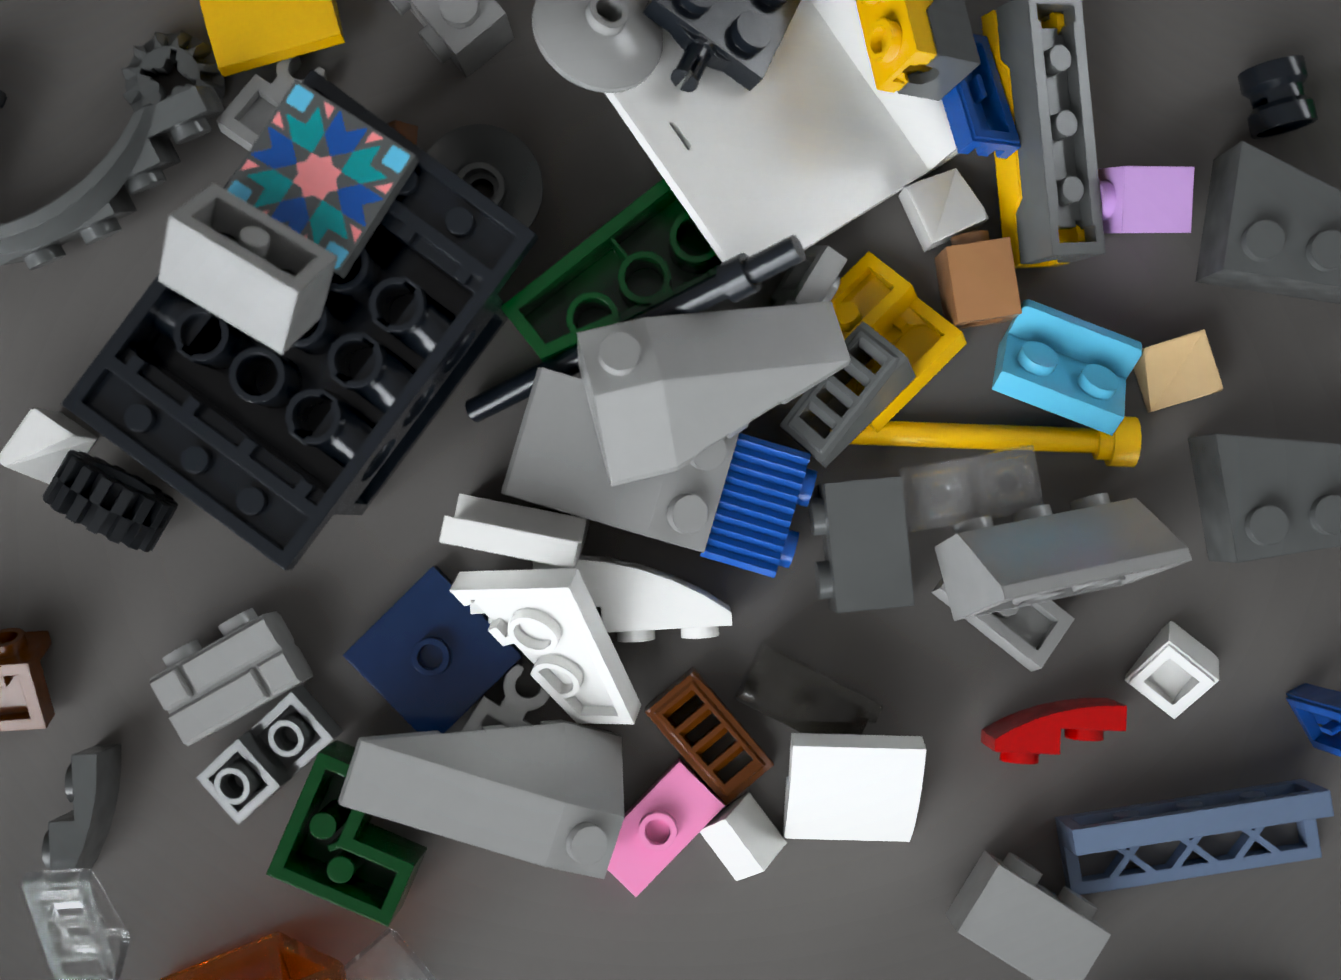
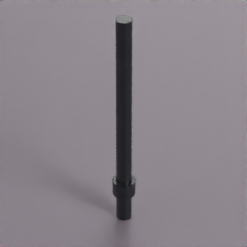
(733, 280)

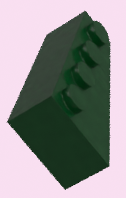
(614, 273)

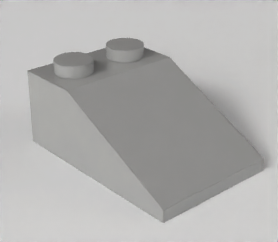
(563, 468)

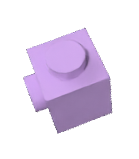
(1146, 199)

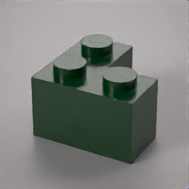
(339, 851)

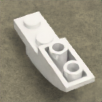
(644, 599)

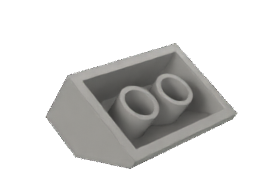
(1053, 554)

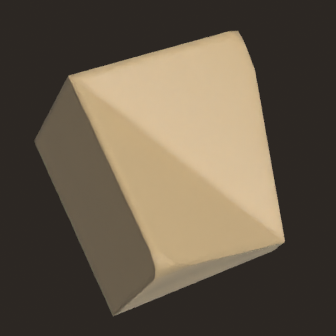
(1177, 371)

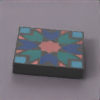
(323, 173)

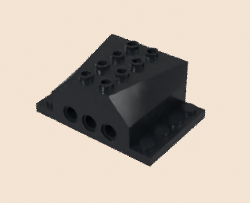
(321, 429)

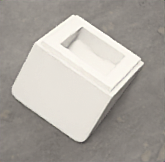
(1174, 670)

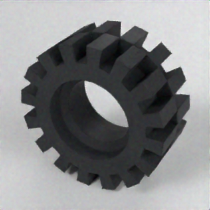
(109, 501)

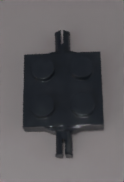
(724, 36)

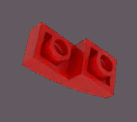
(1038, 728)

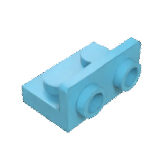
(1066, 366)

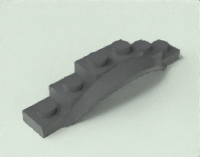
(101, 198)

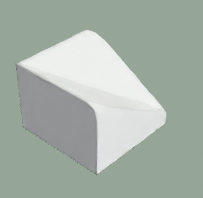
(941, 208)
(43, 443)

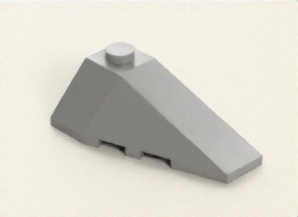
(690, 379)
(518, 791)

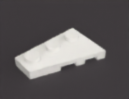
(560, 633)

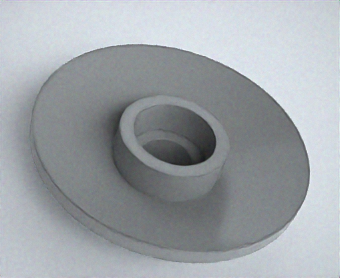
(596, 51)

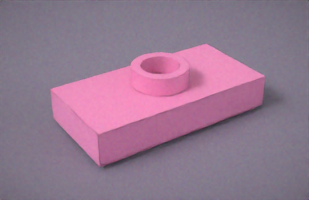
(661, 826)

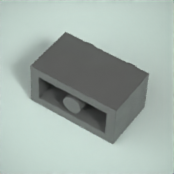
(862, 545)

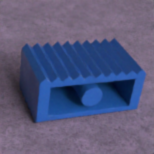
(759, 506)

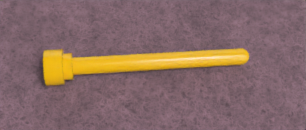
(1117, 450)

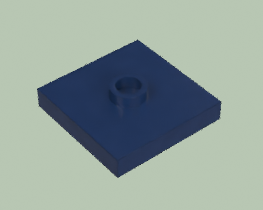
(431, 655)

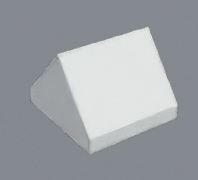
(744, 837)

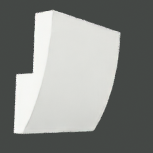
(515, 531)
(853, 787)

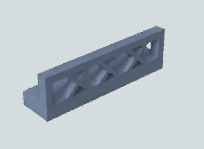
(1188, 821)

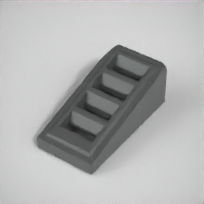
(878, 393)

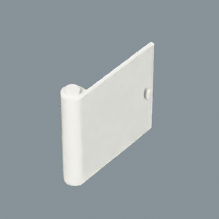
(795, 150)

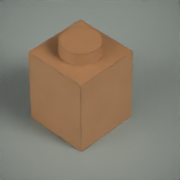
(977, 280)

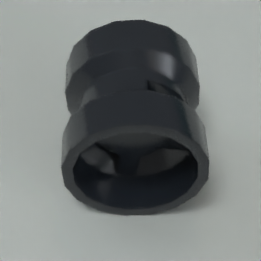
(1277, 96)

